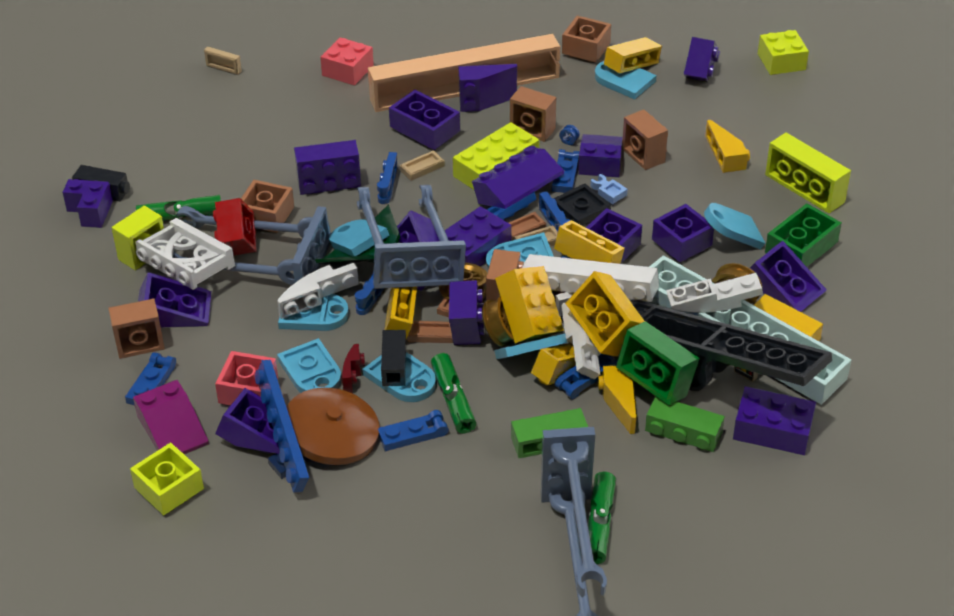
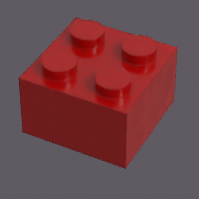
(235, 226)

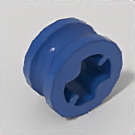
(564, 134)

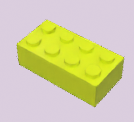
(491, 151)
(807, 172)

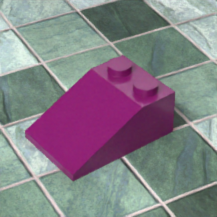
(170, 418)

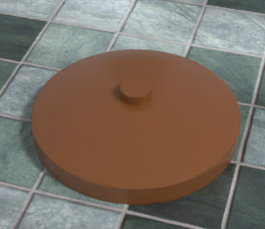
(333, 425)

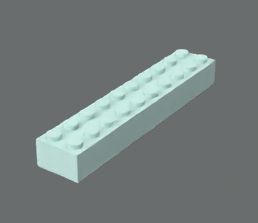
(752, 318)

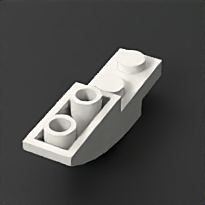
(310, 289)
(710, 297)
(585, 351)

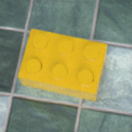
(529, 304)
(603, 312)

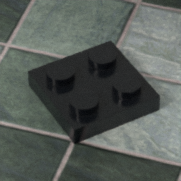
(582, 204)

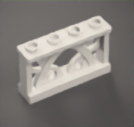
(159, 250)

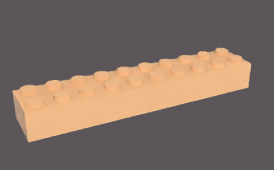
(439, 75)

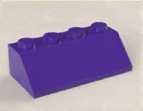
(516, 178)

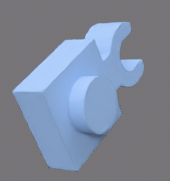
(610, 191)

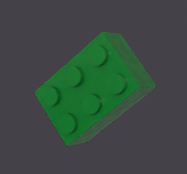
(806, 233)
(657, 363)

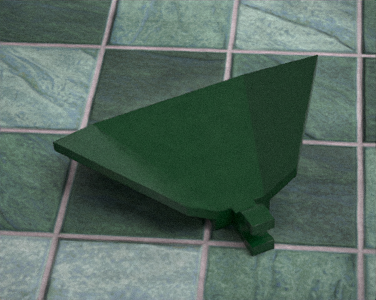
(385, 219)

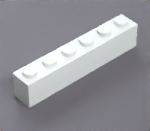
(569, 274)

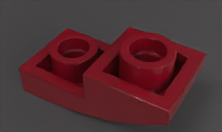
(352, 367)

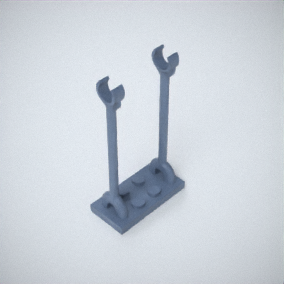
(313, 246)
(414, 262)
(566, 485)

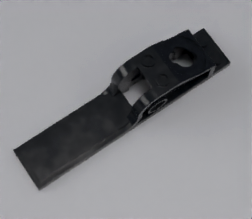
(725, 345)

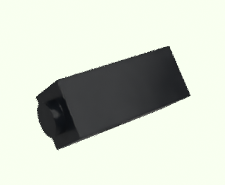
(117, 180)
(393, 358)

